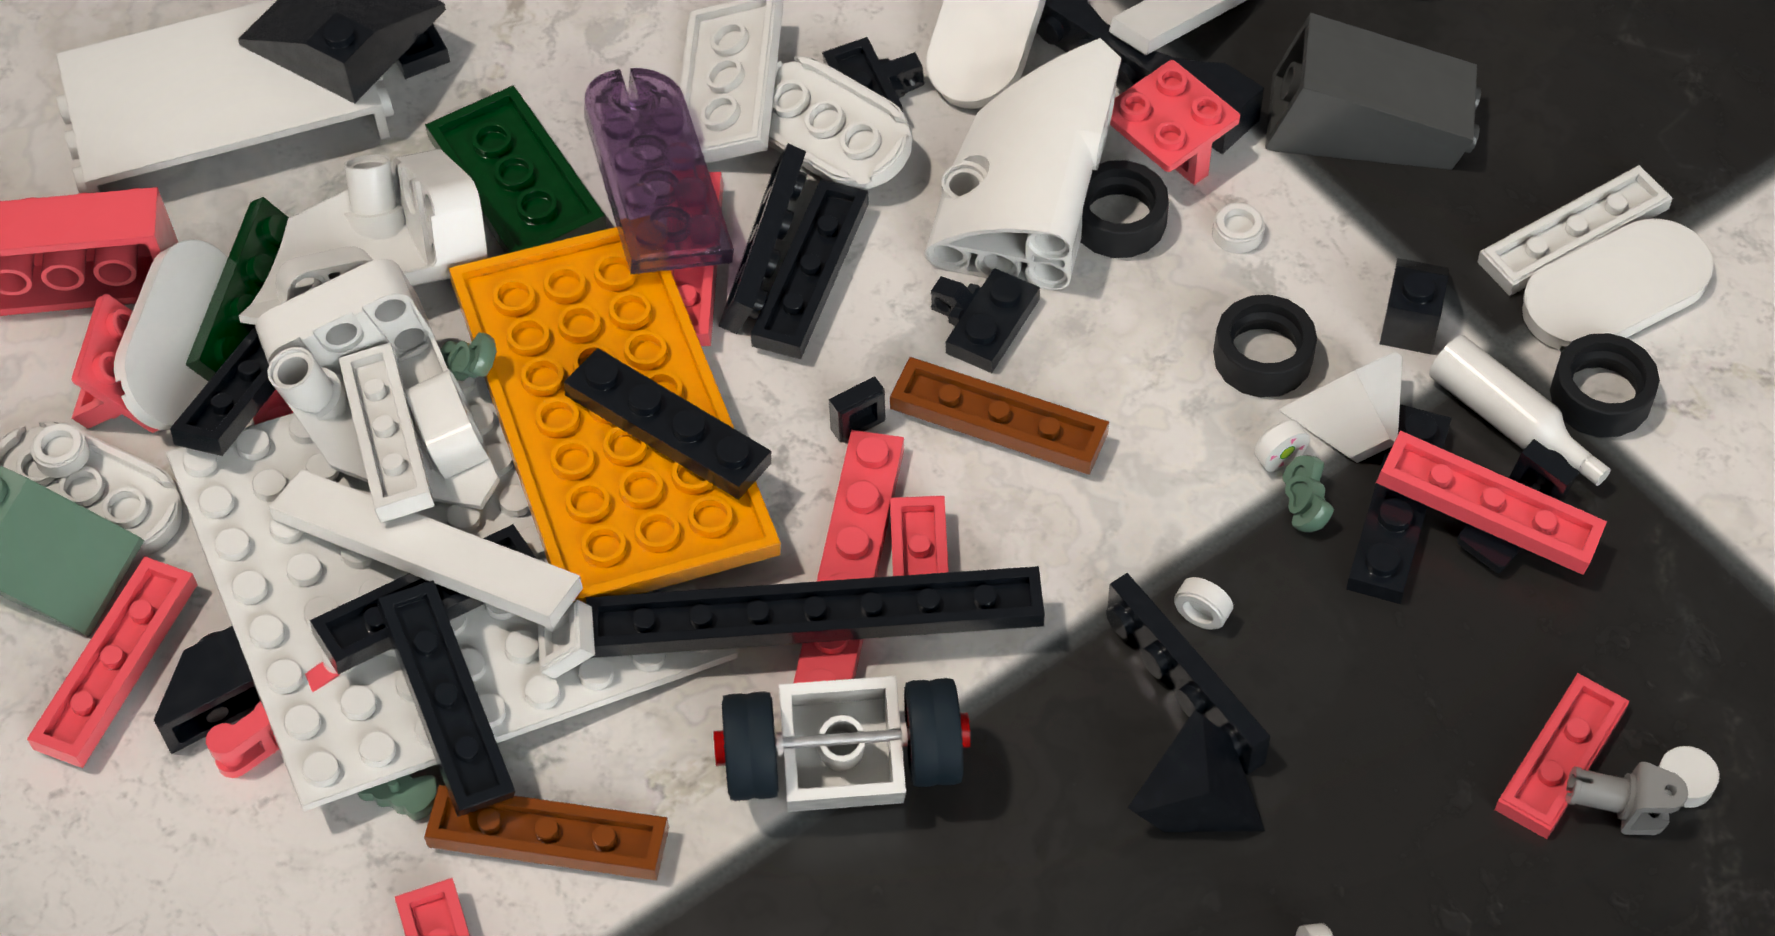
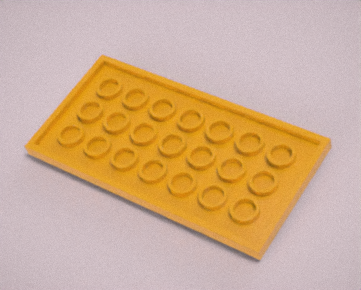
(594, 491)

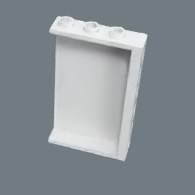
(188, 97)

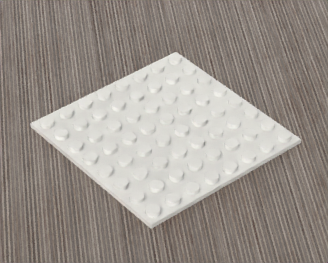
(279, 578)

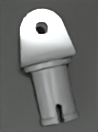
(1630, 796)

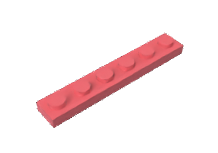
(854, 541)

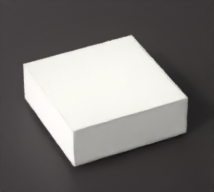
(568, 642)

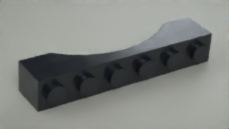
(1076, 23)

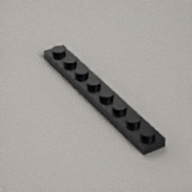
(817, 611)

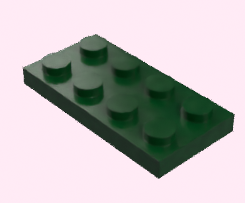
(520, 174)

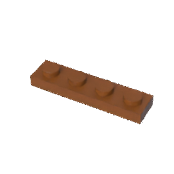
(999, 415)
(553, 835)

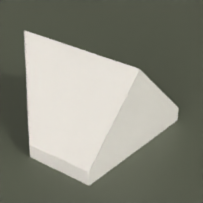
(1355, 411)

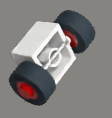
(842, 741)

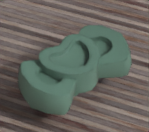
(470, 359)
(1307, 494)
(405, 795)

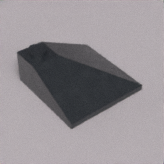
(340, 41)

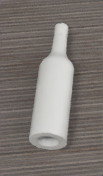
(1509, 404)

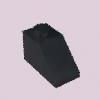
(1414, 306)
(206, 690)

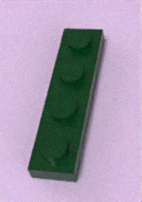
(237, 287)

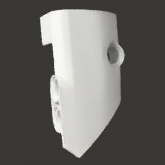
(1027, 171)
(417, 217)
(358, 313)

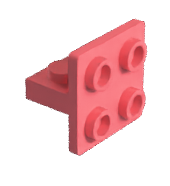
(1173, 120)
(94, 368)

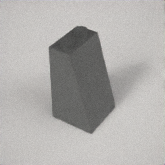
(1371, 99)

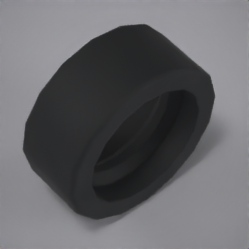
(1125, 239)
(1275, 315)
(1614, 354)

